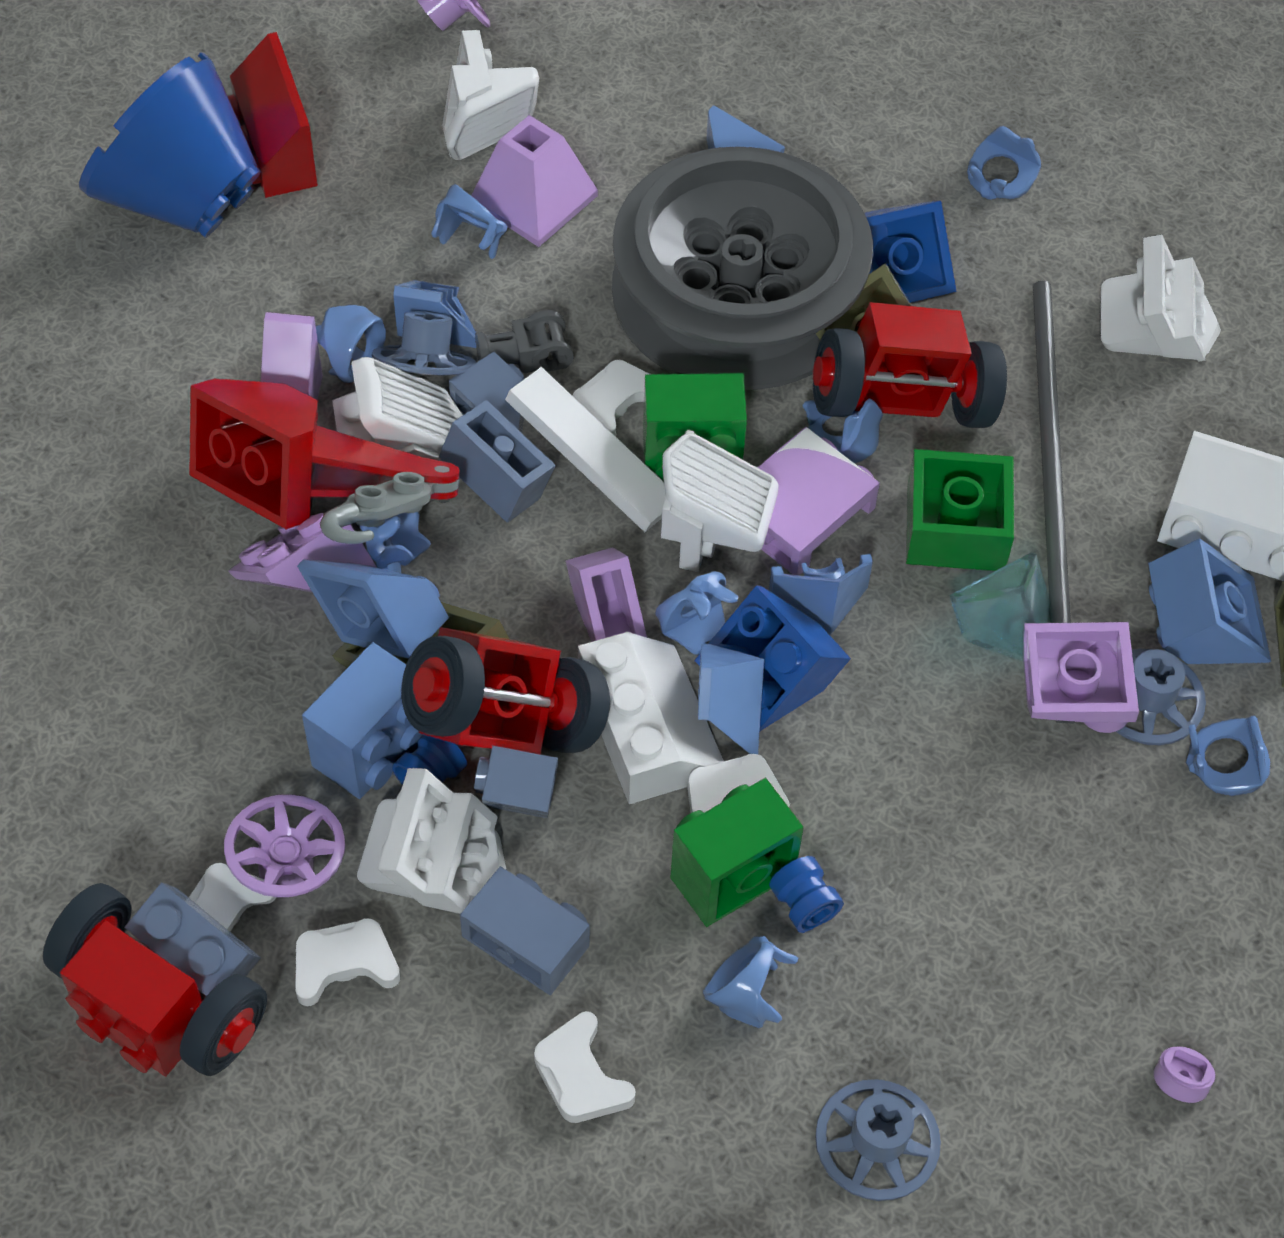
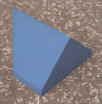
(438, 299)
(823, 593)
(731, 693)

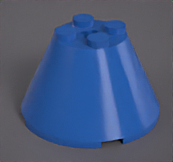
(176, 152)

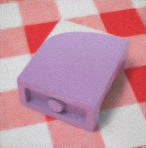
(814, 497)

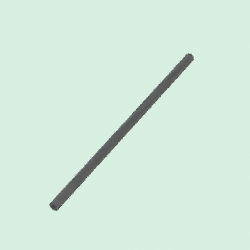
(1051, 457)

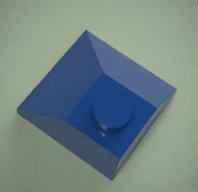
(914, 248)

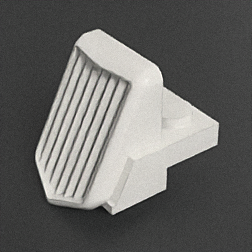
(484, 100)
(1158, 307)
(396, 409)
(713, 500)
(431, 845)

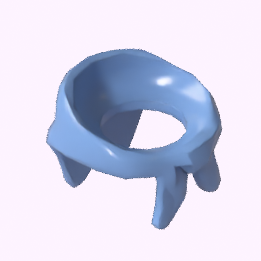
(1006, 144)
(460, 207)
(341, 333)
(859, 430)
(396, 541)
(702, 611)
(1249, 776)
(738, 988)

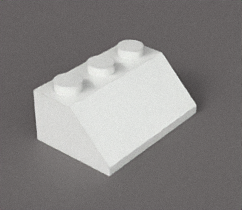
(1230, 502)
(651, 717)

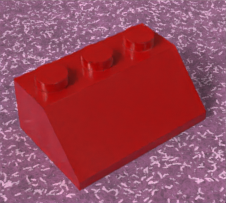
(273, 119)

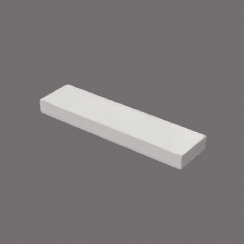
(590, 447)

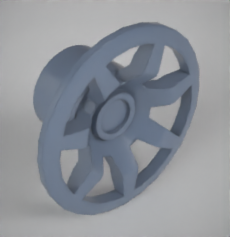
(425, 340)
(1158, 687)
(880, 1135)

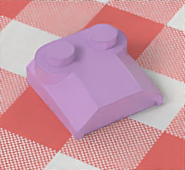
(1080, 673)

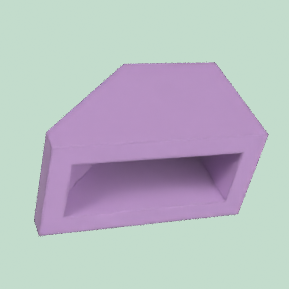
(605, 594)

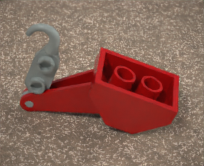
(271, 456)

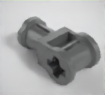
(530, 343)

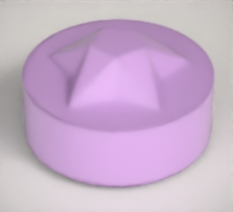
(1184, 1074)

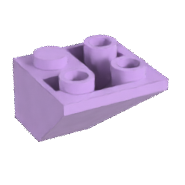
(534, 182)
(278, 559)

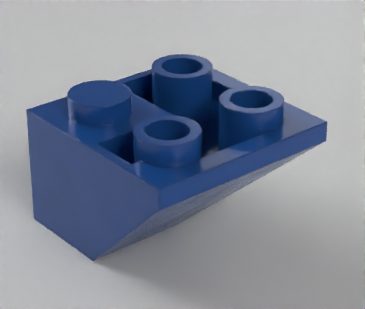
(795, 651)

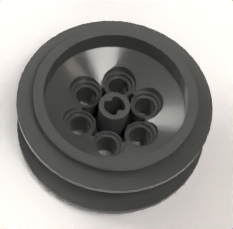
(737, 263)

